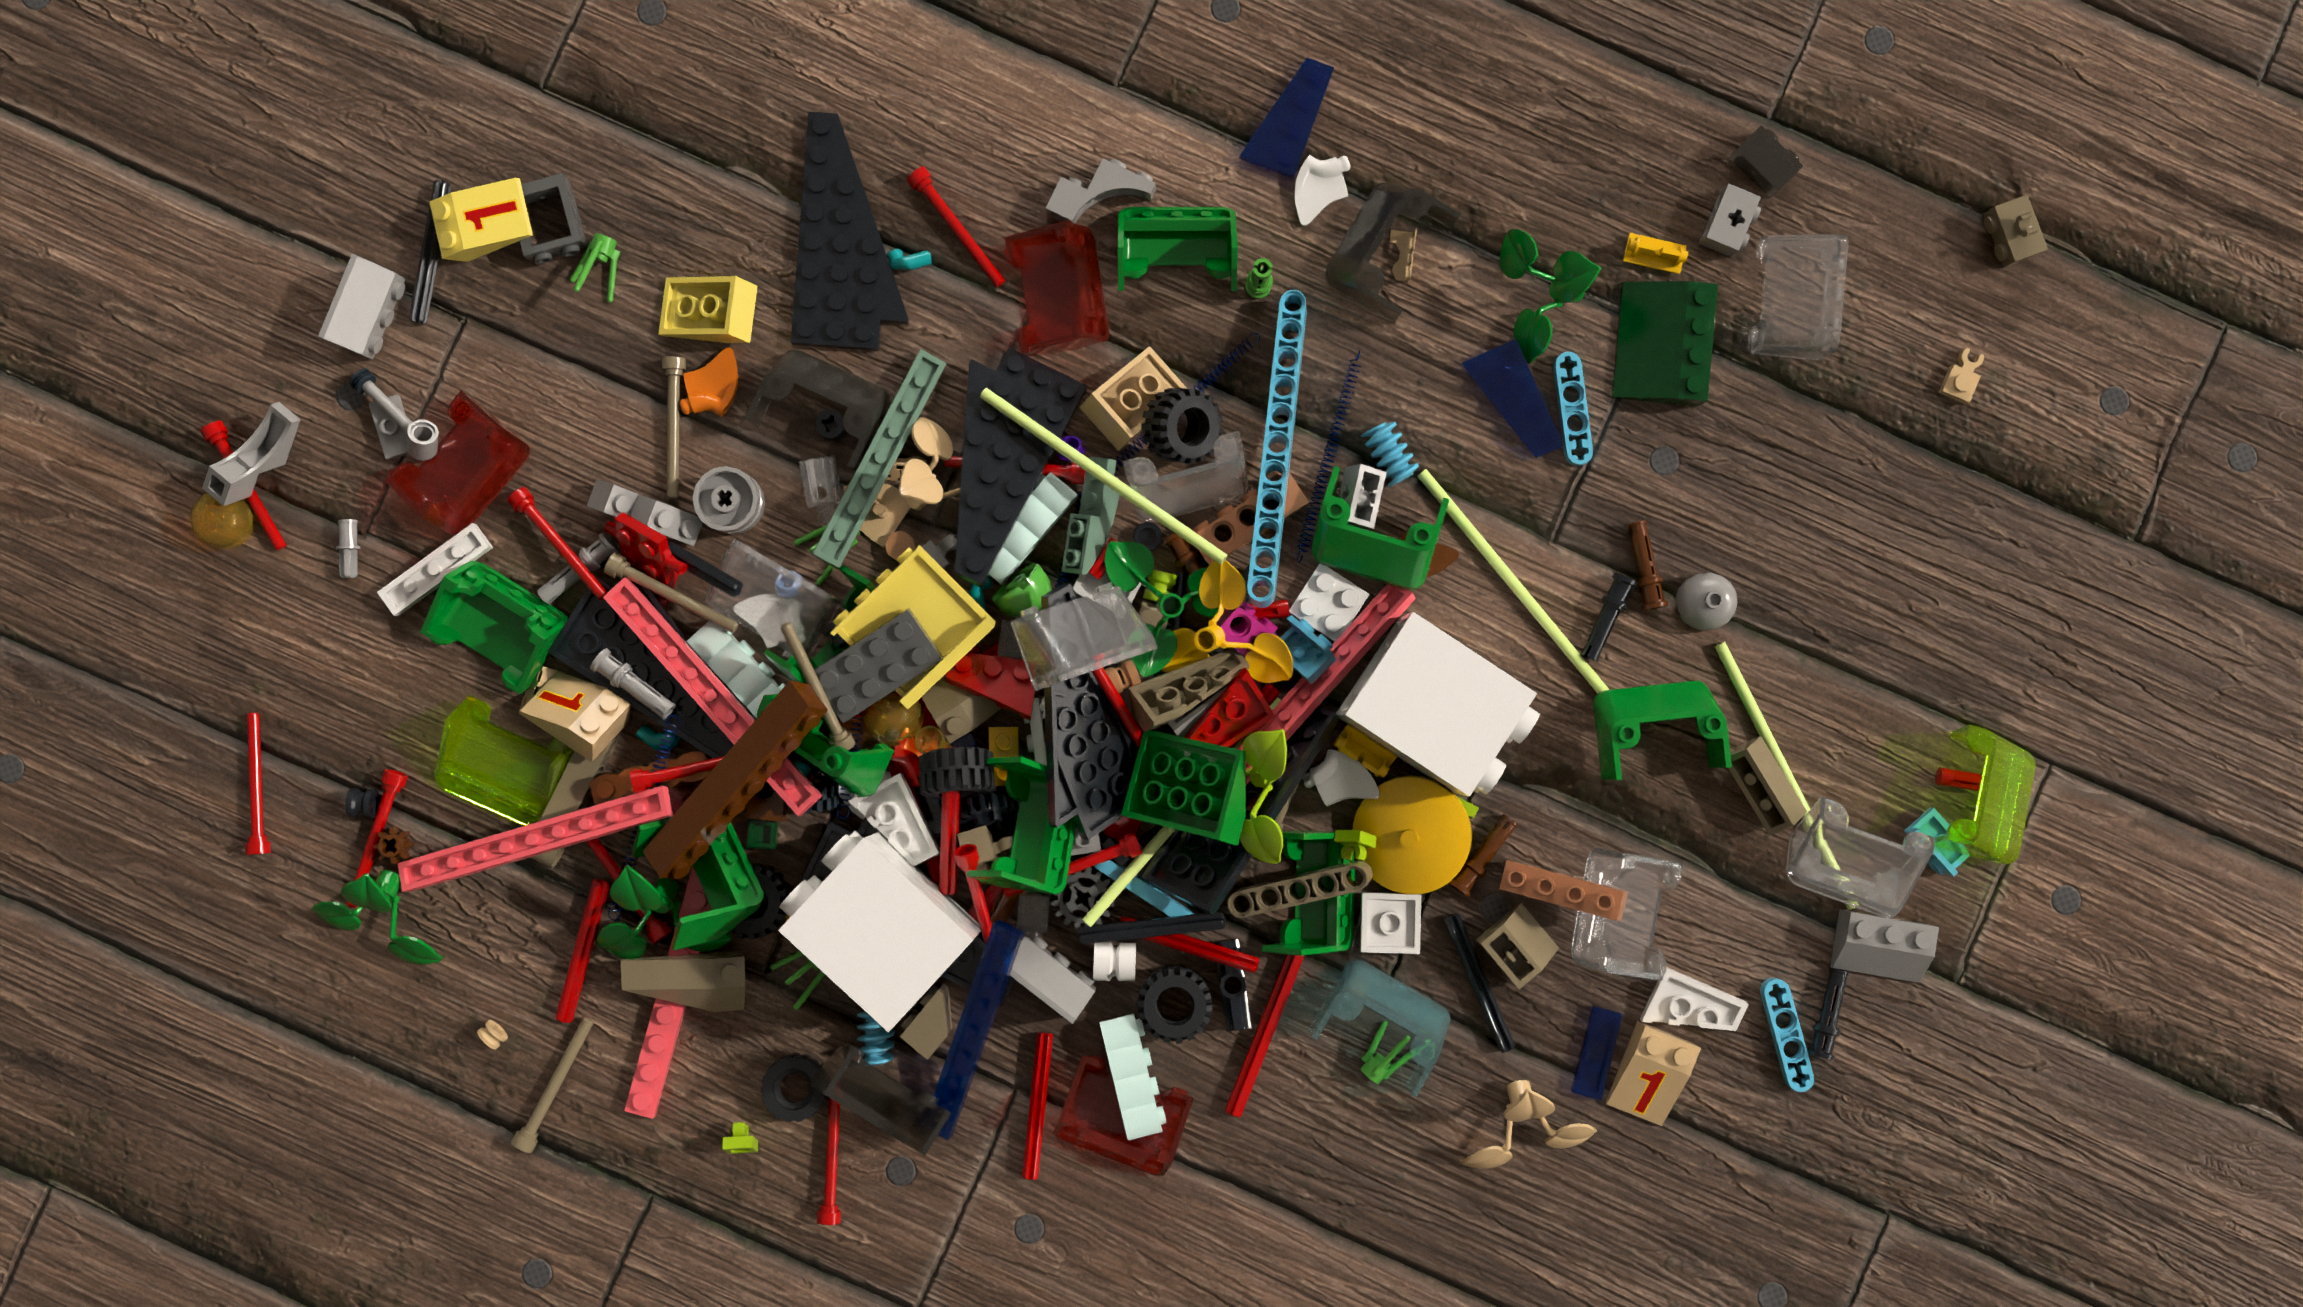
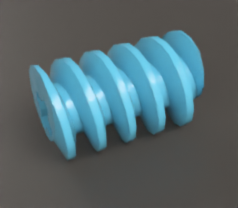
(1391, 452)
(875, 1041)

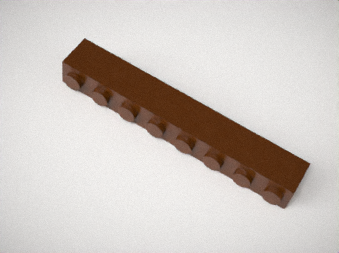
(735, 780)

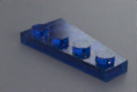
(1287, 127)
(1513, 392)

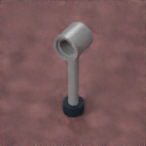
(364, 381)

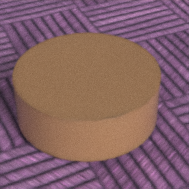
(898, 543)

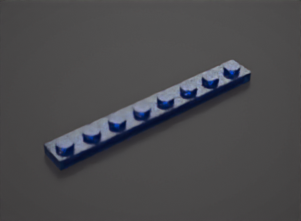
(976, 1021)

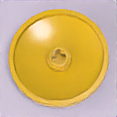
(1419, 834)

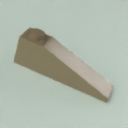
(1178, 691)
(957, 709)
(694, 980)

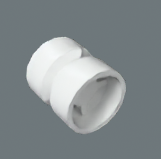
(1114, 961)

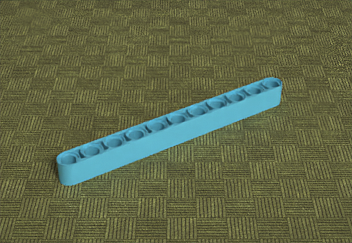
(1277, 433)

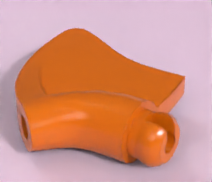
(712, 386)

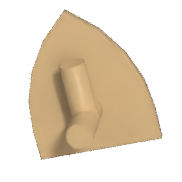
(884, 514)

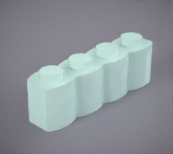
(1038, 517)
(735, 665)
(1131, 1077)

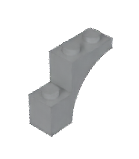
(1110, 180)
(265, 450)
(655, 514)

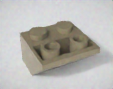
(1518, 946)
(931, 1025)

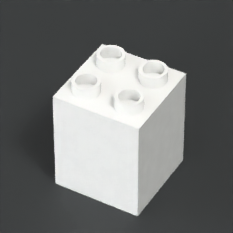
(1439, 706)
(877, 926)

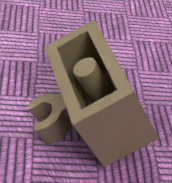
(2014, 231)
(986, 846)

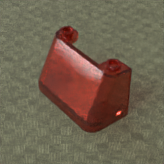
(1059, 287)
(467, 470)
(1095, 1122)

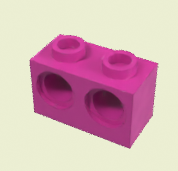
(1247, 628)

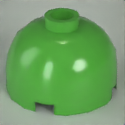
(1023, 591)

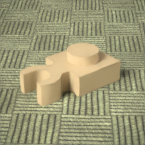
(1960, 380)

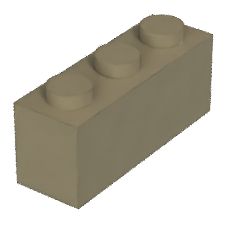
(1765, 786)

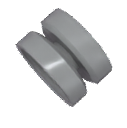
(714, 490)

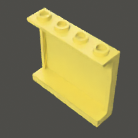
(937, 601)

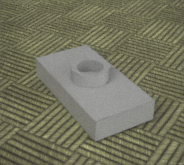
(390, 433)

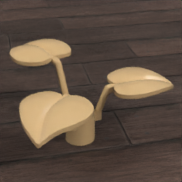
(916, 479)
(1527, 1105)

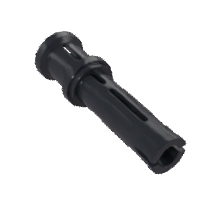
(1613, 603)
(1822, 1030)

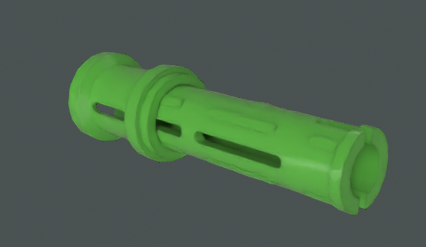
(1259, 273)

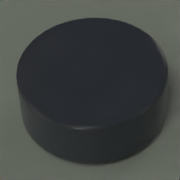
(1148, 535)

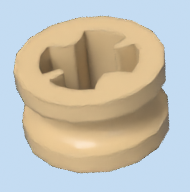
(492, 1034)

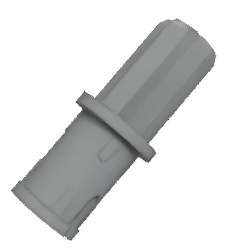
(348, 548)

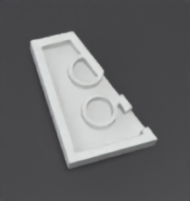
(899, 819)
(1691, 1002)

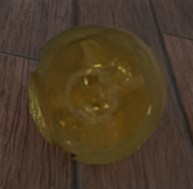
(221, 525)
(891, 721)

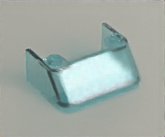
(1369, 986)

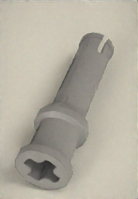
(591, 558)
(622, 676)

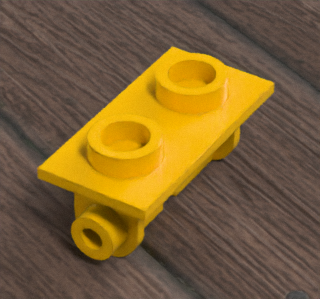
(1655, 253)
(1003, 743)
(1365, 750)

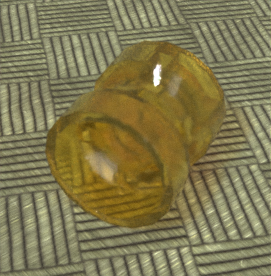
(928, 737)

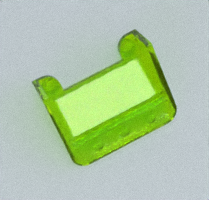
(497, 765)
(2001, 800)

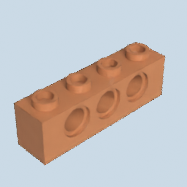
(1240, 533)
(1564, 890)

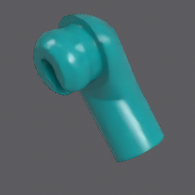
(908, 262)
(977, 592)
(653, 739)

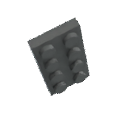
(877, 665)

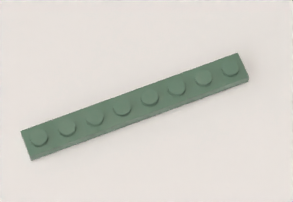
(878, 459)

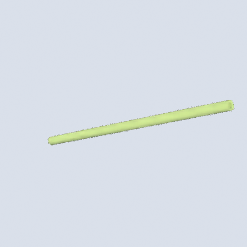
(1103, 476)
(1513, 583)
(1758, 719)
(1136, 865)

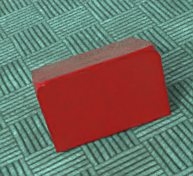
(1122, 827)

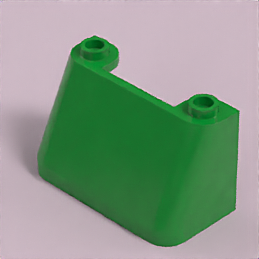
(494, 620)
(854, 771)

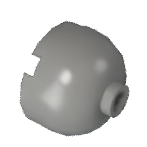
(1706, 601)

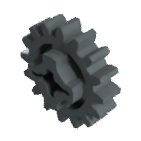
(1071, 905)

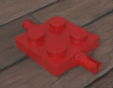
(645, 548)

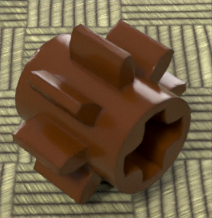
(402, 845)

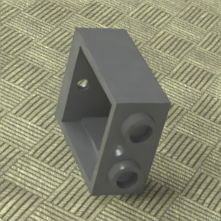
(568, 246)

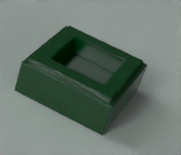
(762, 834)

